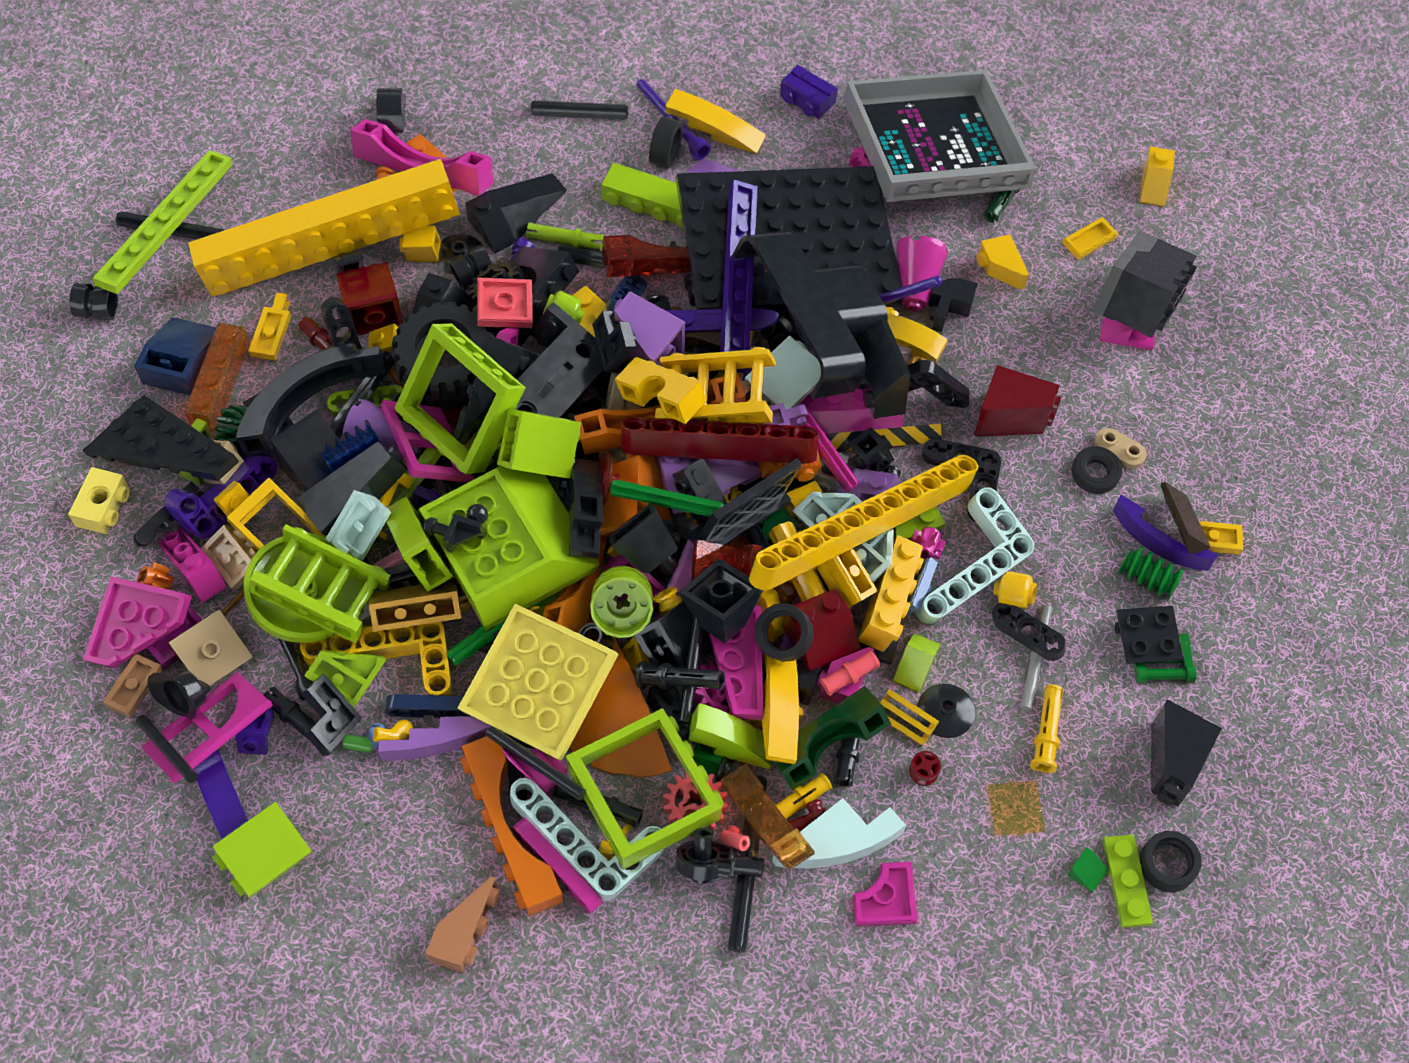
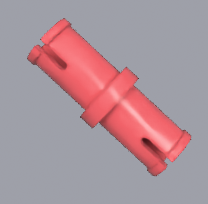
(850, 673)

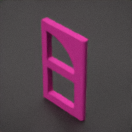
(407, 439)
(249, 707)

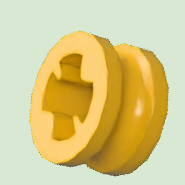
(667, 599)

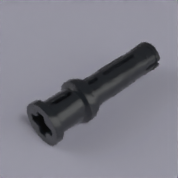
(667, 676)

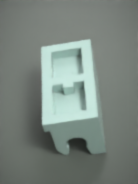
(358, 524)

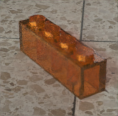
(218, 374)

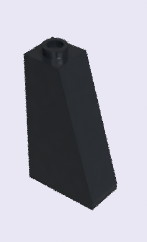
(369, 473)

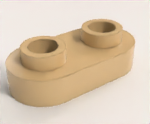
(1121, 446)

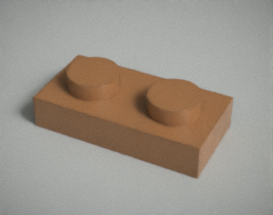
(131, 686)

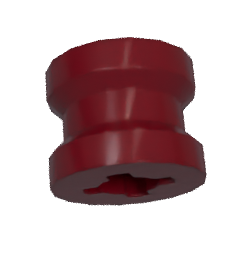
(927, 762)

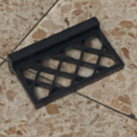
(748, 508)

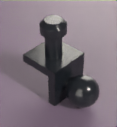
(460, 528)

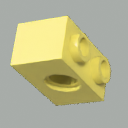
(97, 487)

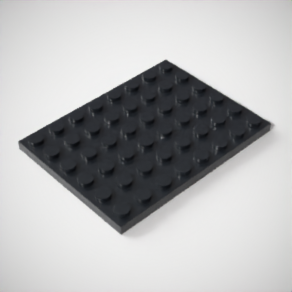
(830, 212)

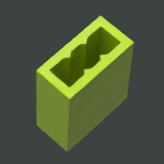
(539, 443)
(261, 851)

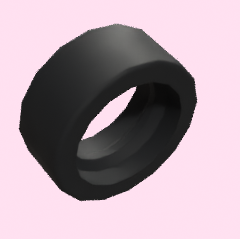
(665, 142)
(768, 616)
(1155, 877)

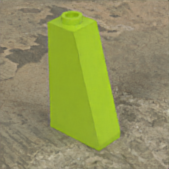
(416, 546)

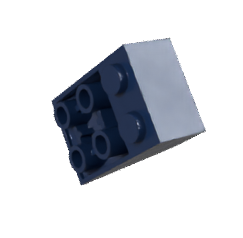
(175, 355)

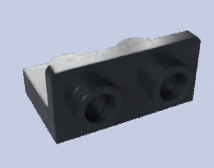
(698, 481)

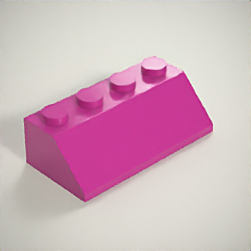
(847, 414)

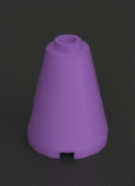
(376, 417)

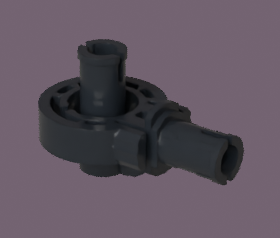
(713, 861)

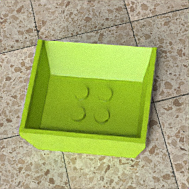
(523, 544)

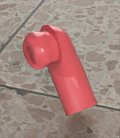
(734, 839)

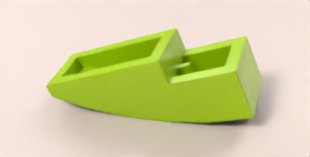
(728, 736)

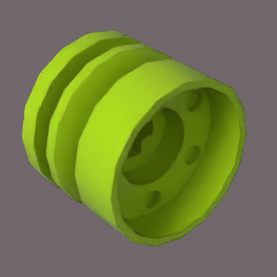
(623, 617)

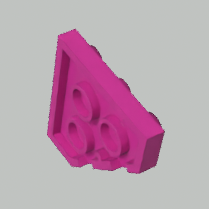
(132, 620)

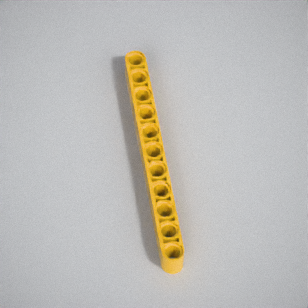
(861, 522)

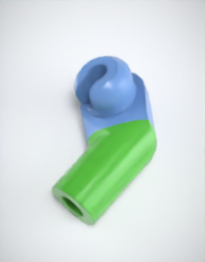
(364, 743)

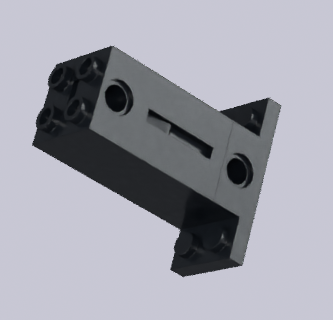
(564, 369)

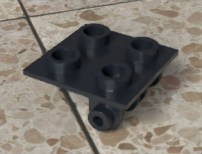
(1149, 634)

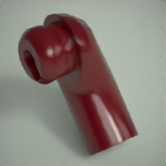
(815, 810)

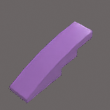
(432, 741)

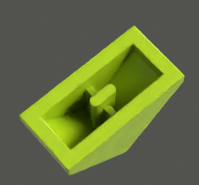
(916, 662)

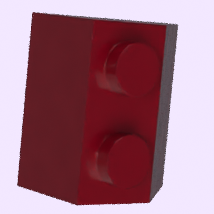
(832, 629)

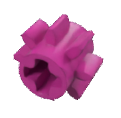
(930, 540)

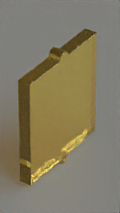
(1016, 808)

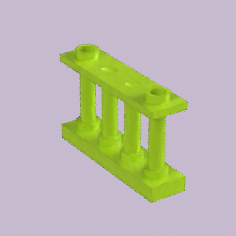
(320, 610)

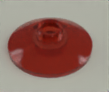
(607, 474)

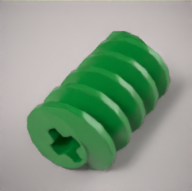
(1151, 572)

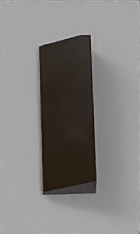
(1185, 519)

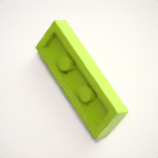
(1127, 881)

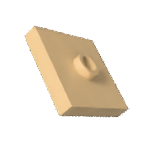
(211, 649)

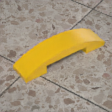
(921, 339)

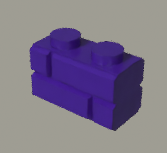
(808, 92)

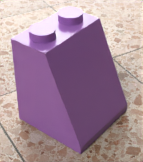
(655, 329)

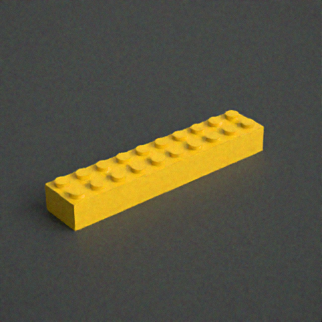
(324, 228)

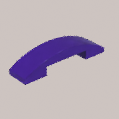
(1156, 541)
(220, 794)

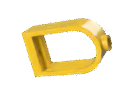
(256, 502)

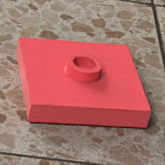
(504, 303)

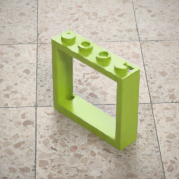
(505, 386)
(657, 841)

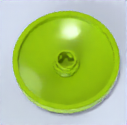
(280, 621)

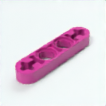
(541, 848)

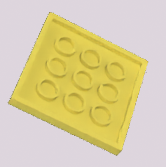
(538, 682)

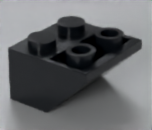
(668, 637)

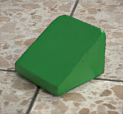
(1088, 870)

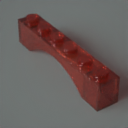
(632, 257)

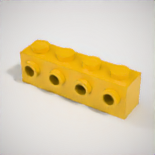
(890, 602)

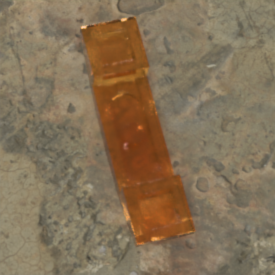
(765, 818)

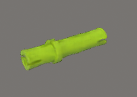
(565, 236)

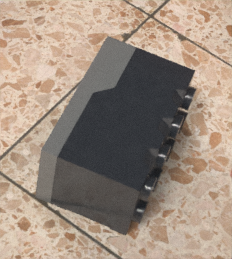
(1146, 284)

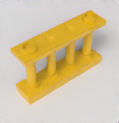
(727, 411)

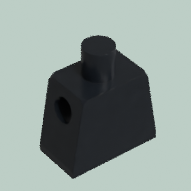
(646, 541)

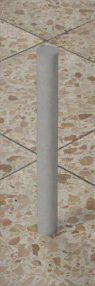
(1034, 665)

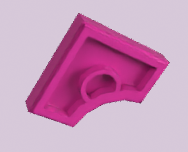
(889, 899)

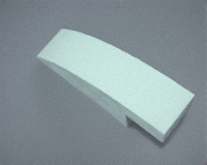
(844, 837)

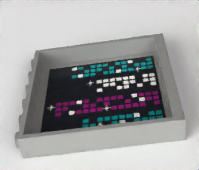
(938, 135)

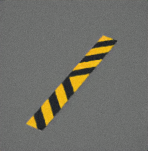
(896, 436)

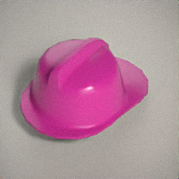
(544, 783)

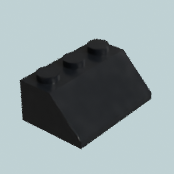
(885, 374)

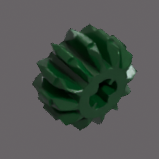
(229, 423)

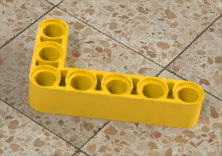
(389, 648)

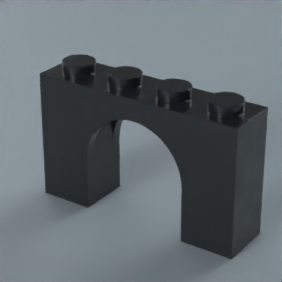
(549, 273)

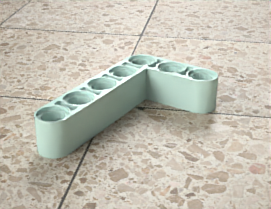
(984, 567)
(581, 845)

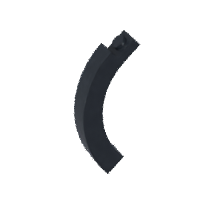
(299, 383)

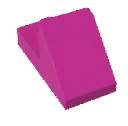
(1121, 334)

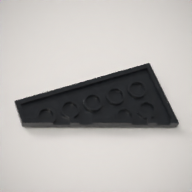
(158, 439)

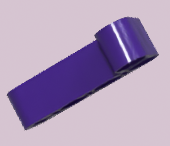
(251, 474)

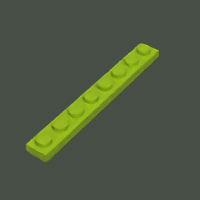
(162, 222)

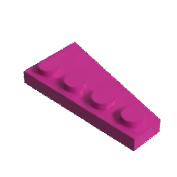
(742, 667)

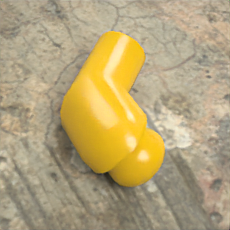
(397, 732)

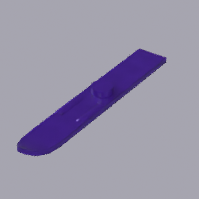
(711, 319)

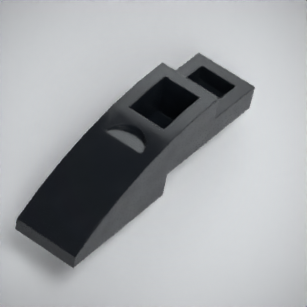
(585, 508)

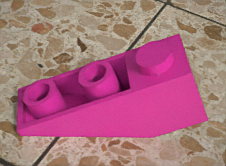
(192, 564)

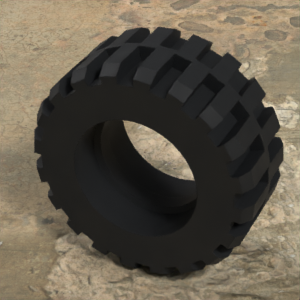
(447, 384)

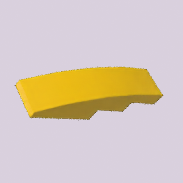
(715, 121)
(780, 710)

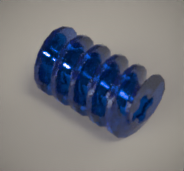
(352, 447)

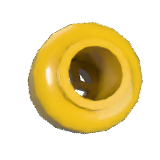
(1015, 589)

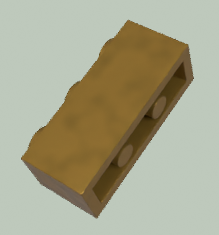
(414, 606)

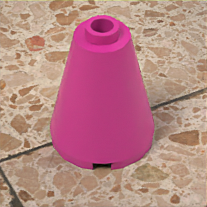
(917, 262)

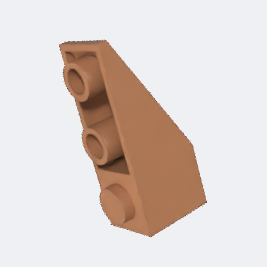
(457, 932)

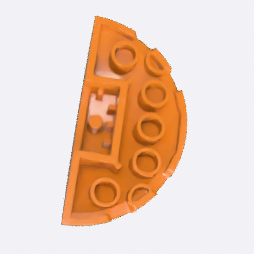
(614, 708)

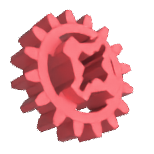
(688, 791)

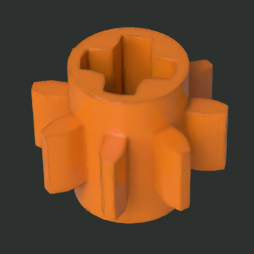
(156, 576)

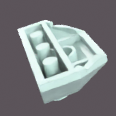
(873, 554)

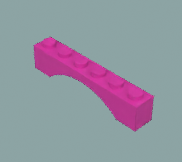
(379, 145)

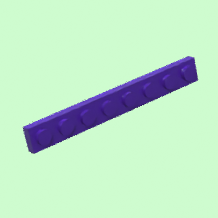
(738, 272)

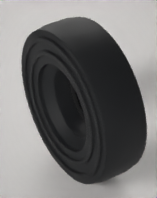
(1102, 456)

